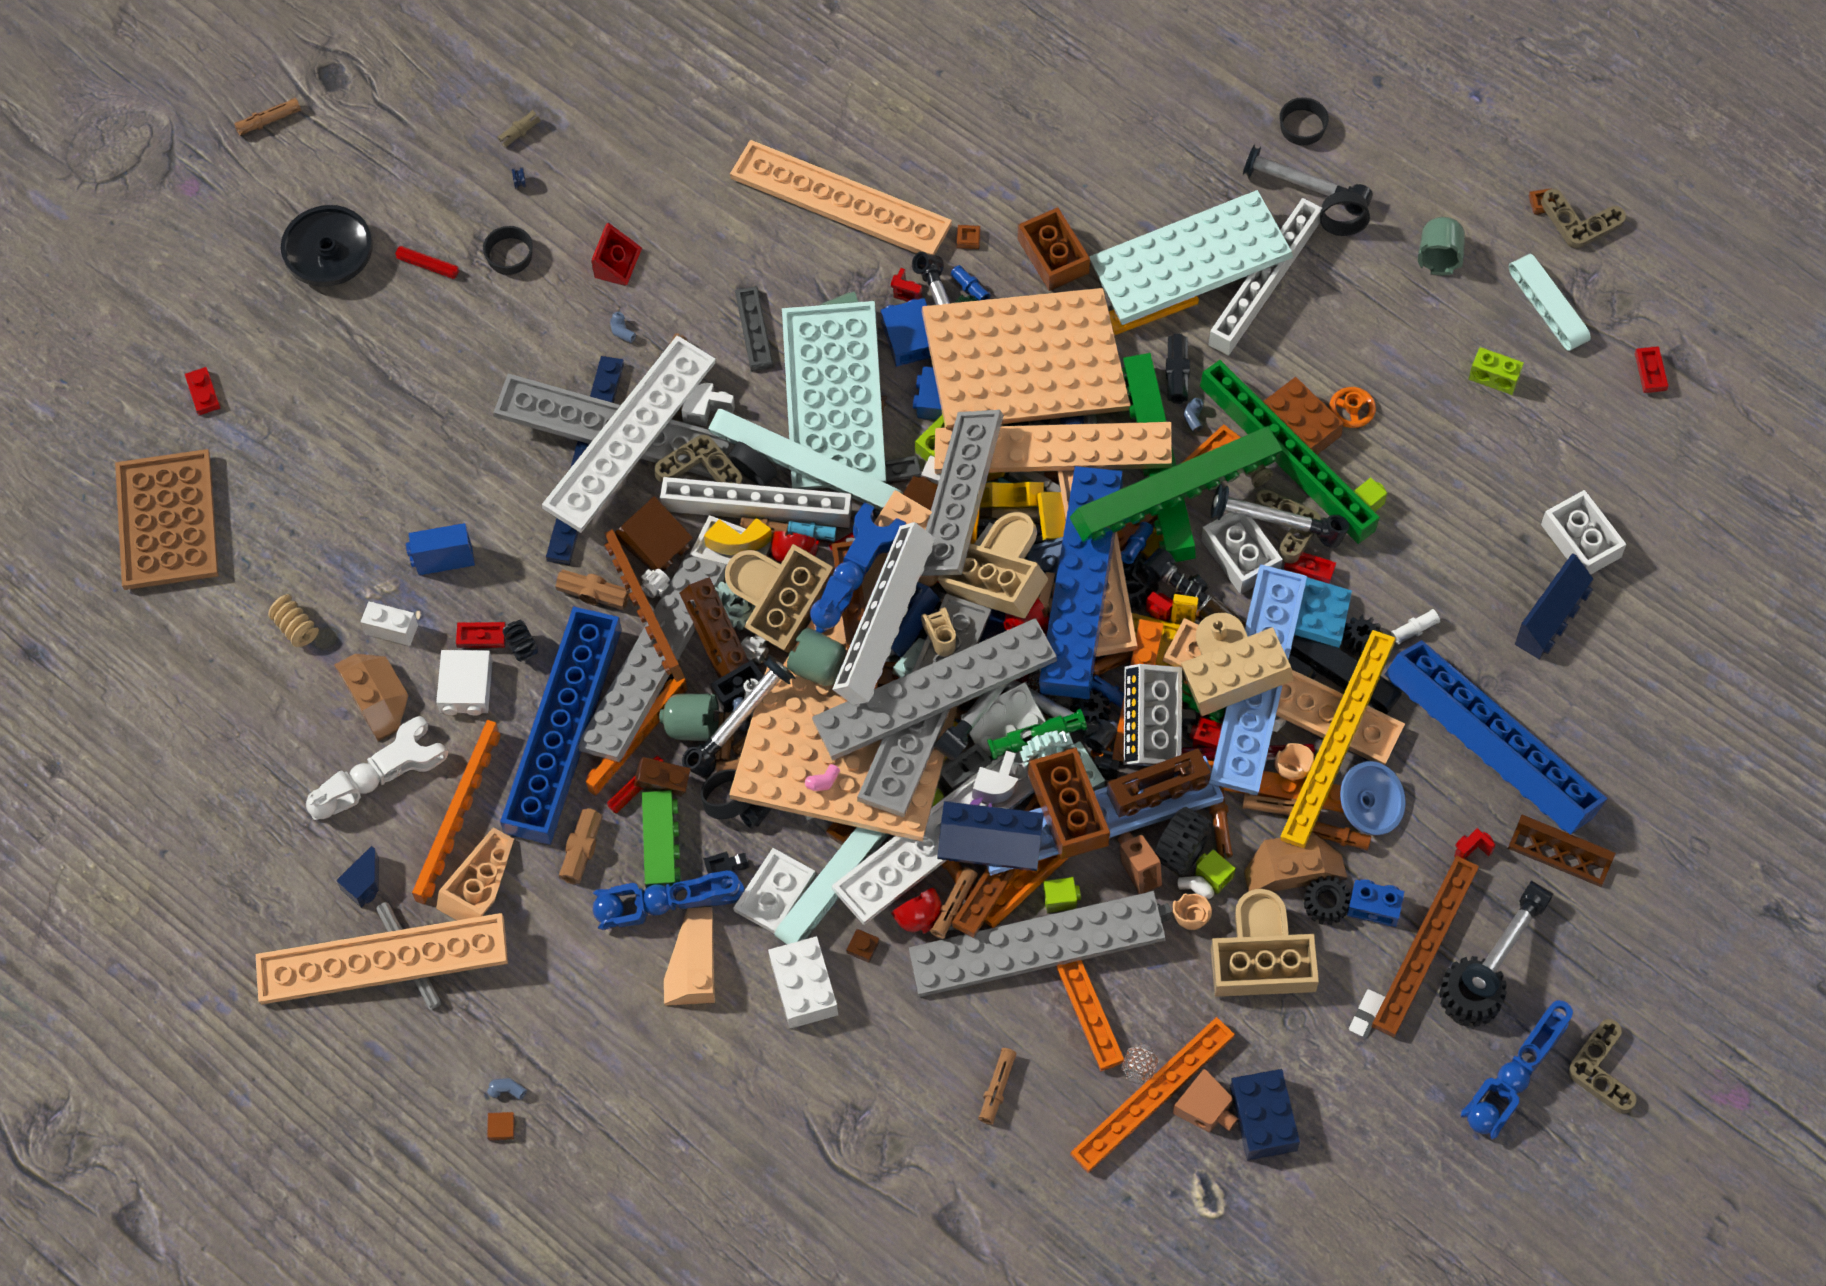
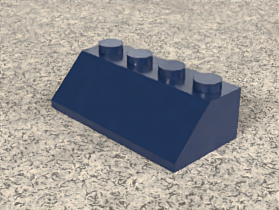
(1554, 608)
(990, 836)

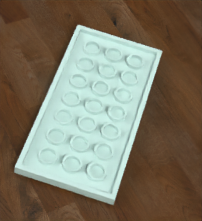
(1190, 257)
(835, 386)

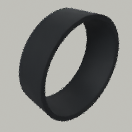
(1303, 104)
(1344, 228)
(504, 233)
(752, 464)
(725, 810)

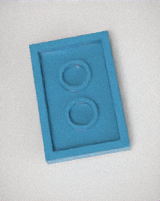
(1323, 612)

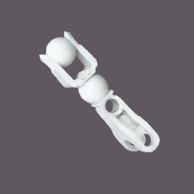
(404, 754)

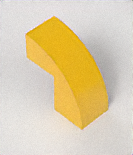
(1011, 495)
(727, 541)

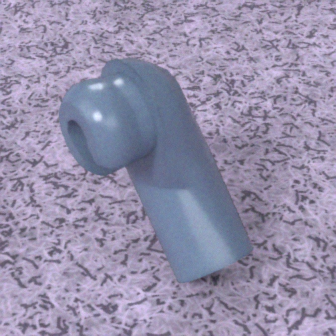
(619, 329)
(1192, 413)
(506, 1085)

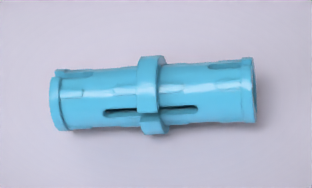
(816, 531)

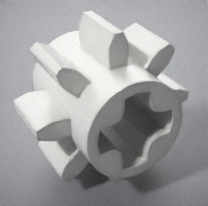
(654, 583)
(755, 648)

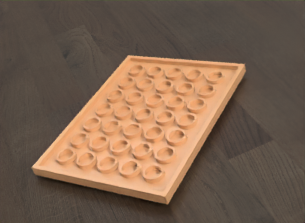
(1026, 356)
(787, 749)

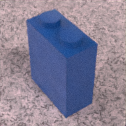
(906, 331)
(928, 400)
(440, 549)

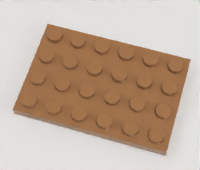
(166, 519)

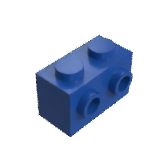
(1375, 902)

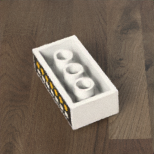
(1152, 714)

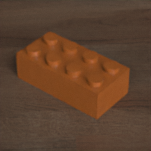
(1068, 803)

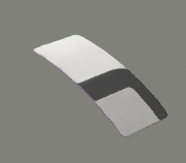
(1366, 1013)

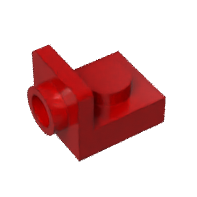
(905, 289)
(1206, 733)

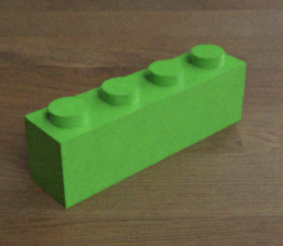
(659, 838)

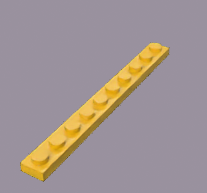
(1337, 739)

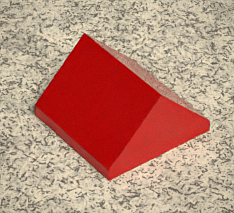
(615, 256)

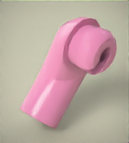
(823, 781)

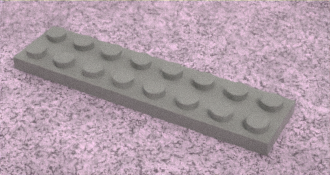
(961, 490)

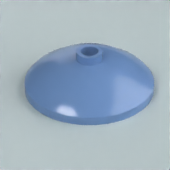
(1382, 798)

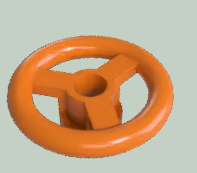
(1357, 397)

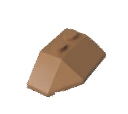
(375, 691)
(1287, 866)

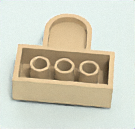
(997, 571)
(779, 592)
(1233, 664)
(1263, 953)

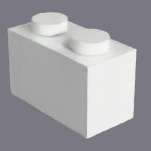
(389, 623)

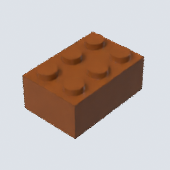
(1053, 249)
(1305, 415)

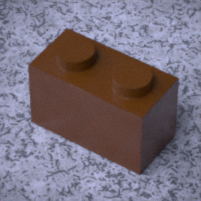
(661, 776)

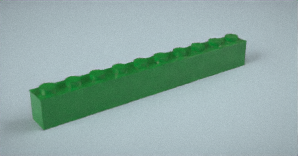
(1146, 408)
(1296, 457)
(1175, 484)

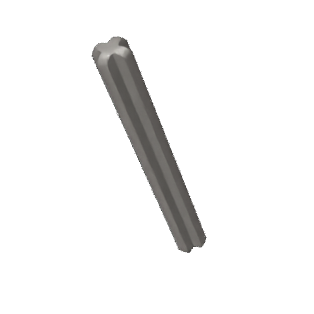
(423, 984)

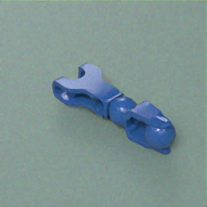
(849, 575)
(659, 899)
(1515, 1075)

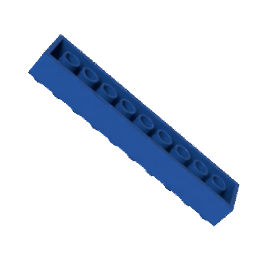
(1079, 592)
(559, 724)
(1495, 737)

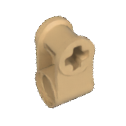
(939, 628)

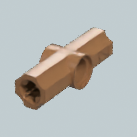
(592, 589)
(580, 846)

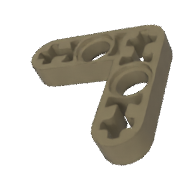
(1577, 227)
(702, 456)
(1283, 502)
(1592, 1065)

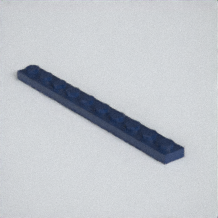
(604, 388)

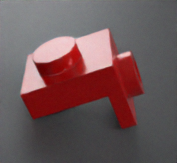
(1159, 606)
(1475, 840)

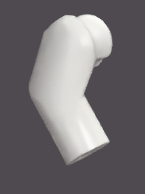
(1197, 884)

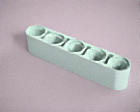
(1549, 302)

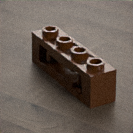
(714, 626)
(1192, 775)

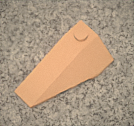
(478, 878)
(692, 961)

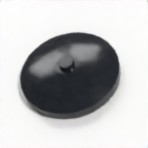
(326, 245)

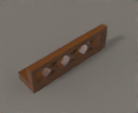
(1562, 842)

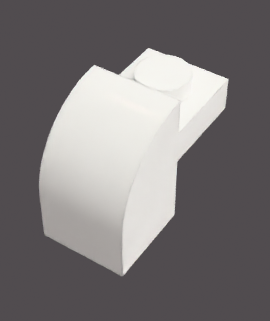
(702, 401)
(997, 786)

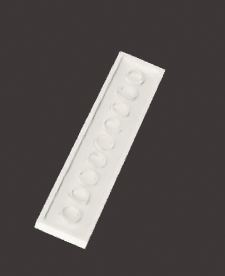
(628, 434)
(907, 861)

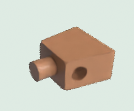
(1140, 862)
(1206, 1104)

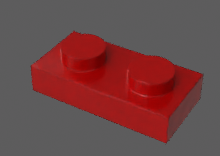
(1651, 369)
(202, 391)
(1312, 567)
(480, 635)

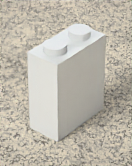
(464, 682)

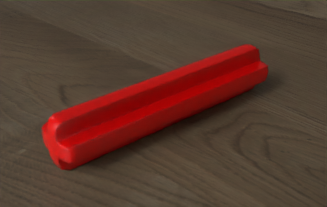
(427, 262)
(622, 797)

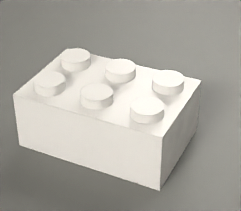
(1583, 529)
(1239, 549)
(803, 982)

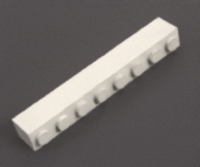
(1261, 284)
(756, 502)
(884, 614)

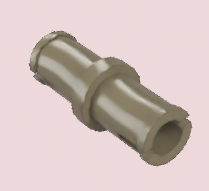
(518, 129)

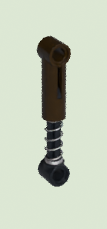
(1161, 567)

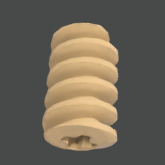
(292, 621)

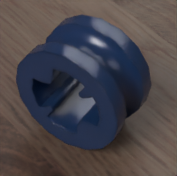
(519, 178)

